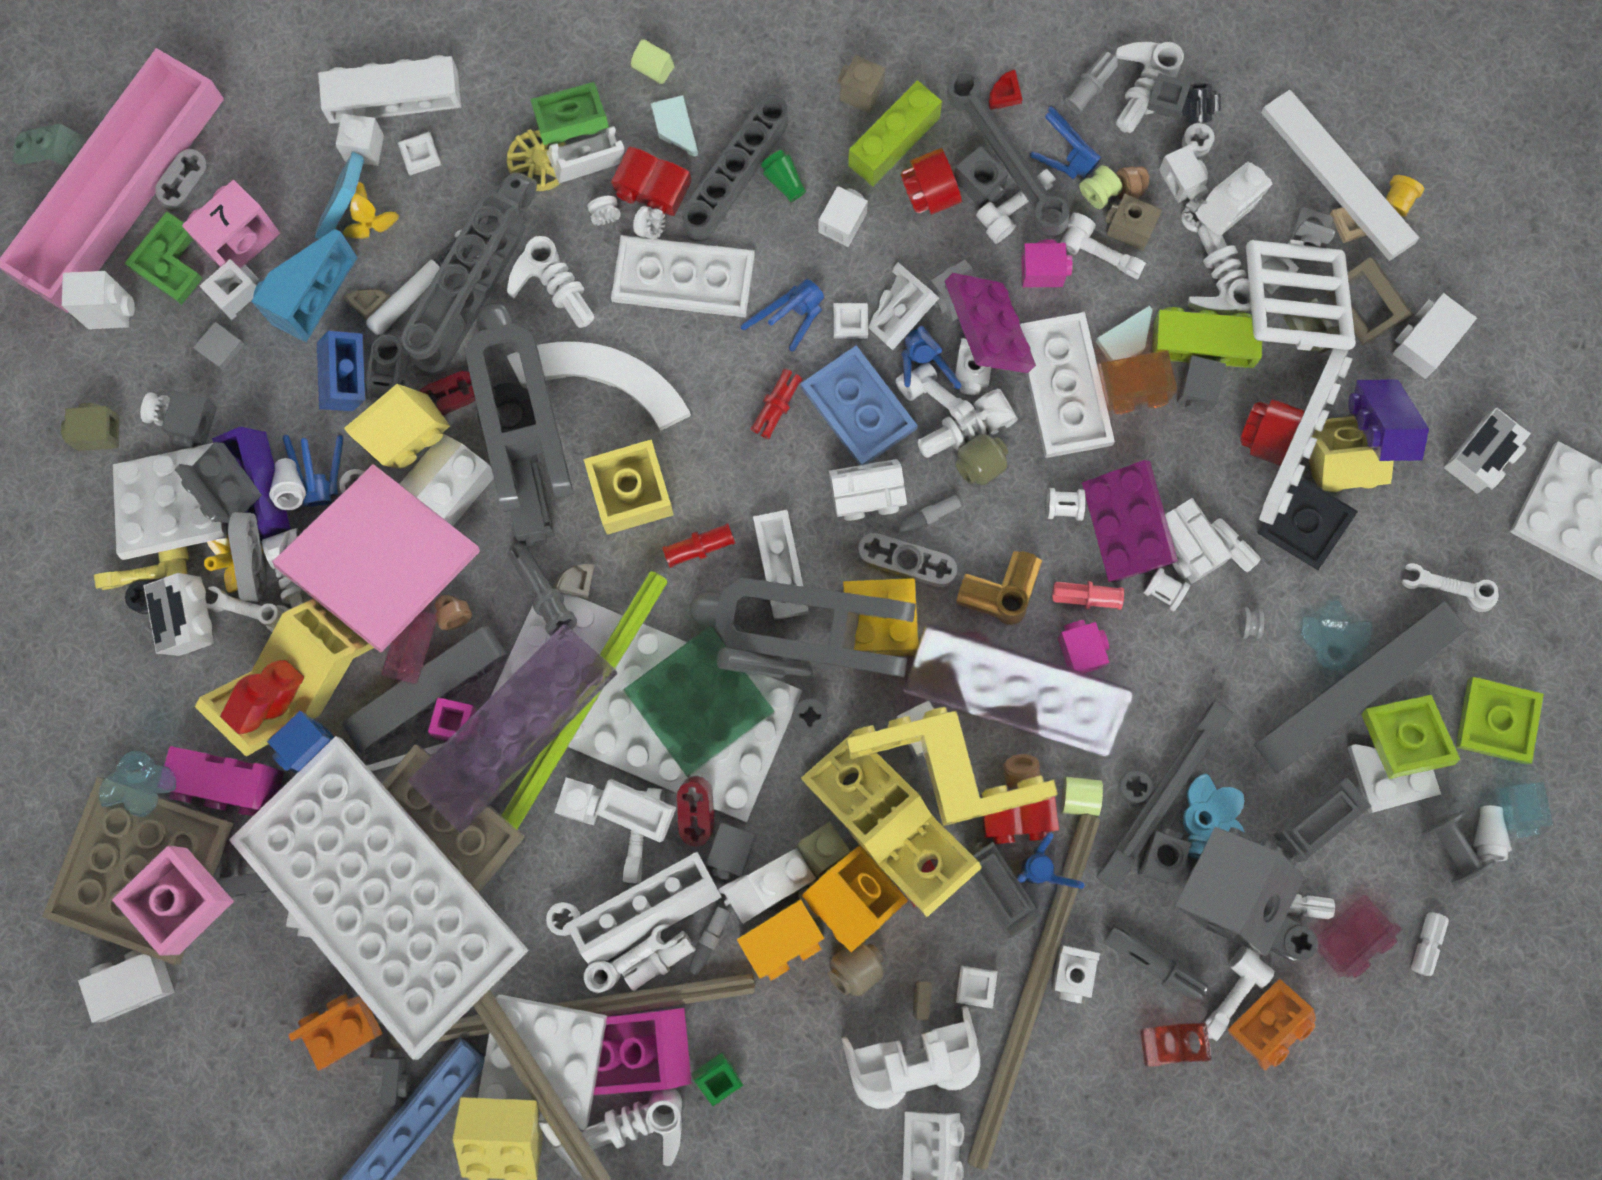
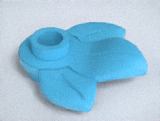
(1217, 806)

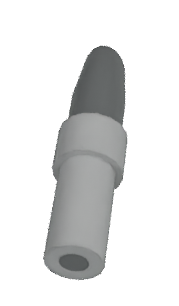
(930, 514)
(709, 939)

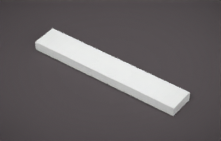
(1340, 175)

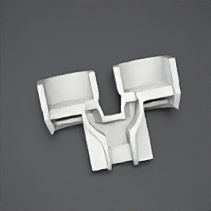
(884, 1074)

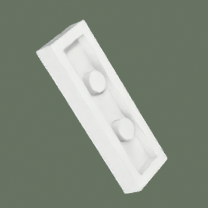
(779, 558)

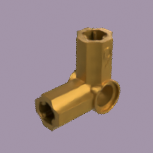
(1017, 585)

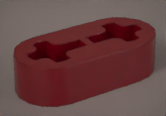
(445, 387)
(703, 810)

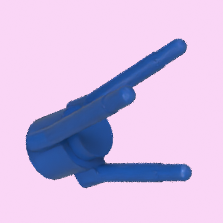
(1081, 158)
(800, 299)
(922, 349)
(316, 487)
(1039, 868)

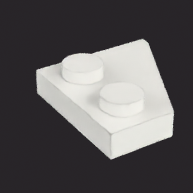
(901, 307)
(1385, 792)

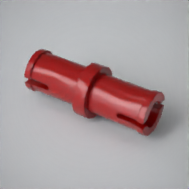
(776, 404)
(698, 545)

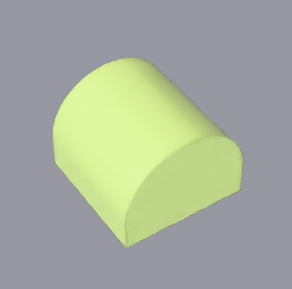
(652, 61)
(1082, 796)

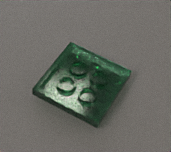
(696, 704)

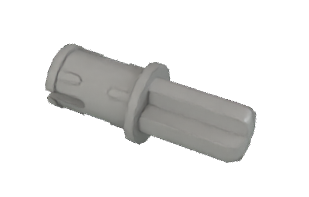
(1091, 82)

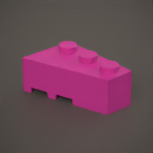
(222, 780)

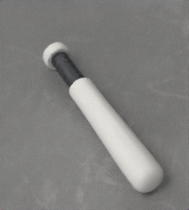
(407, 294)

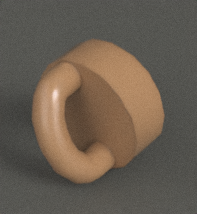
(1132, 182)
(453, 614)
(1020, 768)

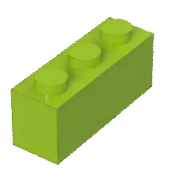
(894, 133)
(1206, 336)

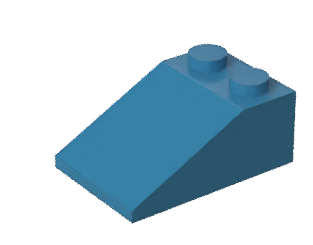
(304, 285)

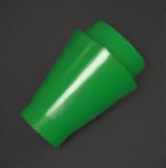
(783, 175)

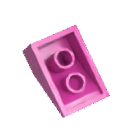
(644, 1053)

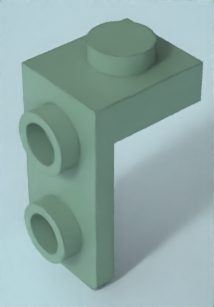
(48, 142)

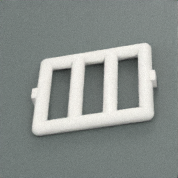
(1260, 305)

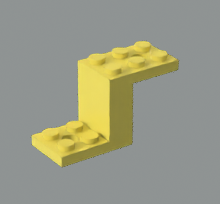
(316, 647)
(948, 766)

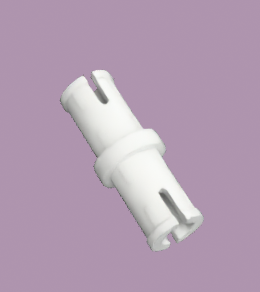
(658, 962)

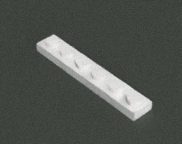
(1303, 442)

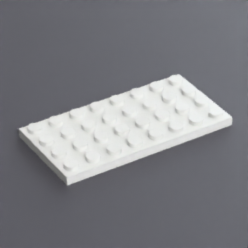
(621, 736)
(378, 897)

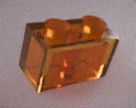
(1137, 382)

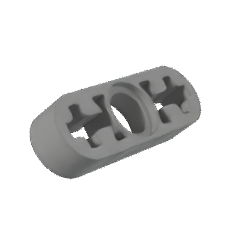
(902, 546)
(247, 556)

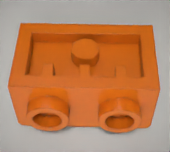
(1274, 1025)
(337, 1031)

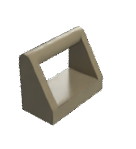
(1387, 292)

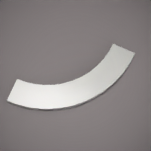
(614, 369)

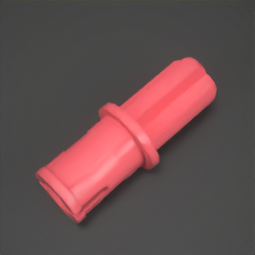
(1088, 595)

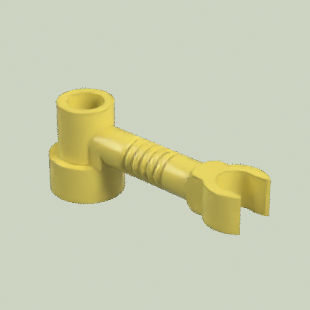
(171, 562)

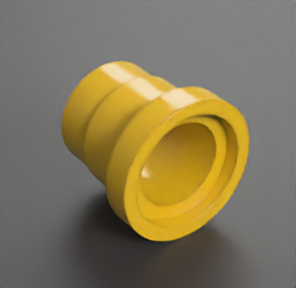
(1403, 193)

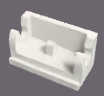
(586, 156)

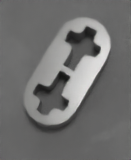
(175, 173)

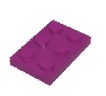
(990, 323)
(1129, 521)

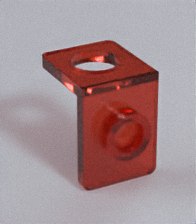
(1171, 1044)

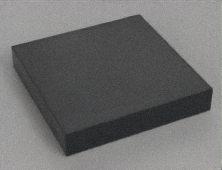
(1310, 524)

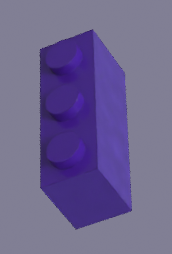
(1389, 420)
(254, 455)

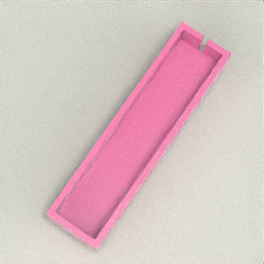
(111, 176)

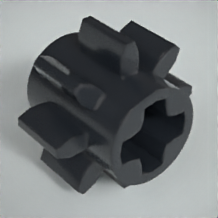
(1201, 103)

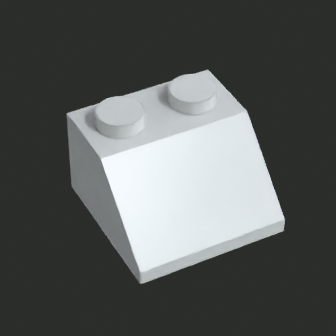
(448, 478)

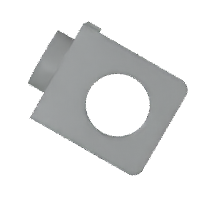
(1311, 233)

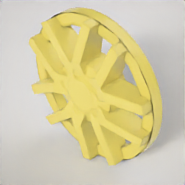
(535, 159)

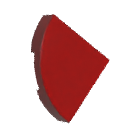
(1005, 91)

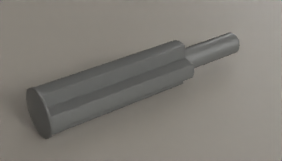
(758, 664)

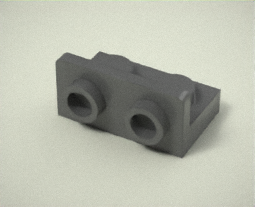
(218, 484)

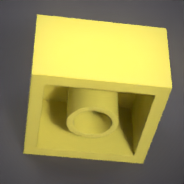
(628, 487)
(498, 1139)

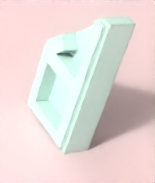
(674, 123)
(1126, 338)

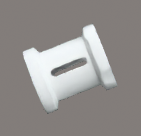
(1075, 510)
(1166, 589)

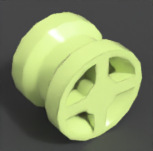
(1101, 187)

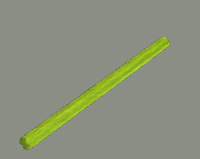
(612, 652)

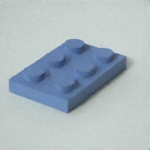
(858, 406)

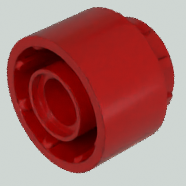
(931, 183)
(1271, 430)

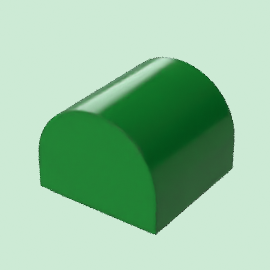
(717, 1079)

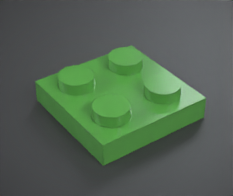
(569, 113)

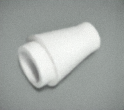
(287, 488)
(1491, 835)

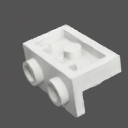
(932, 1146)

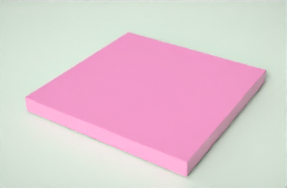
(376, 557)

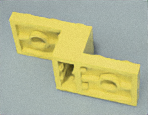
(892, 826)

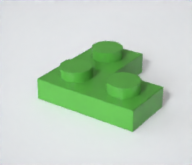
(158, 259)

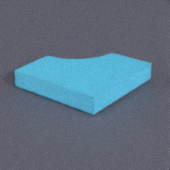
(341, 195)

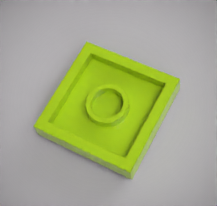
(1499, 720)
(1410, 736)

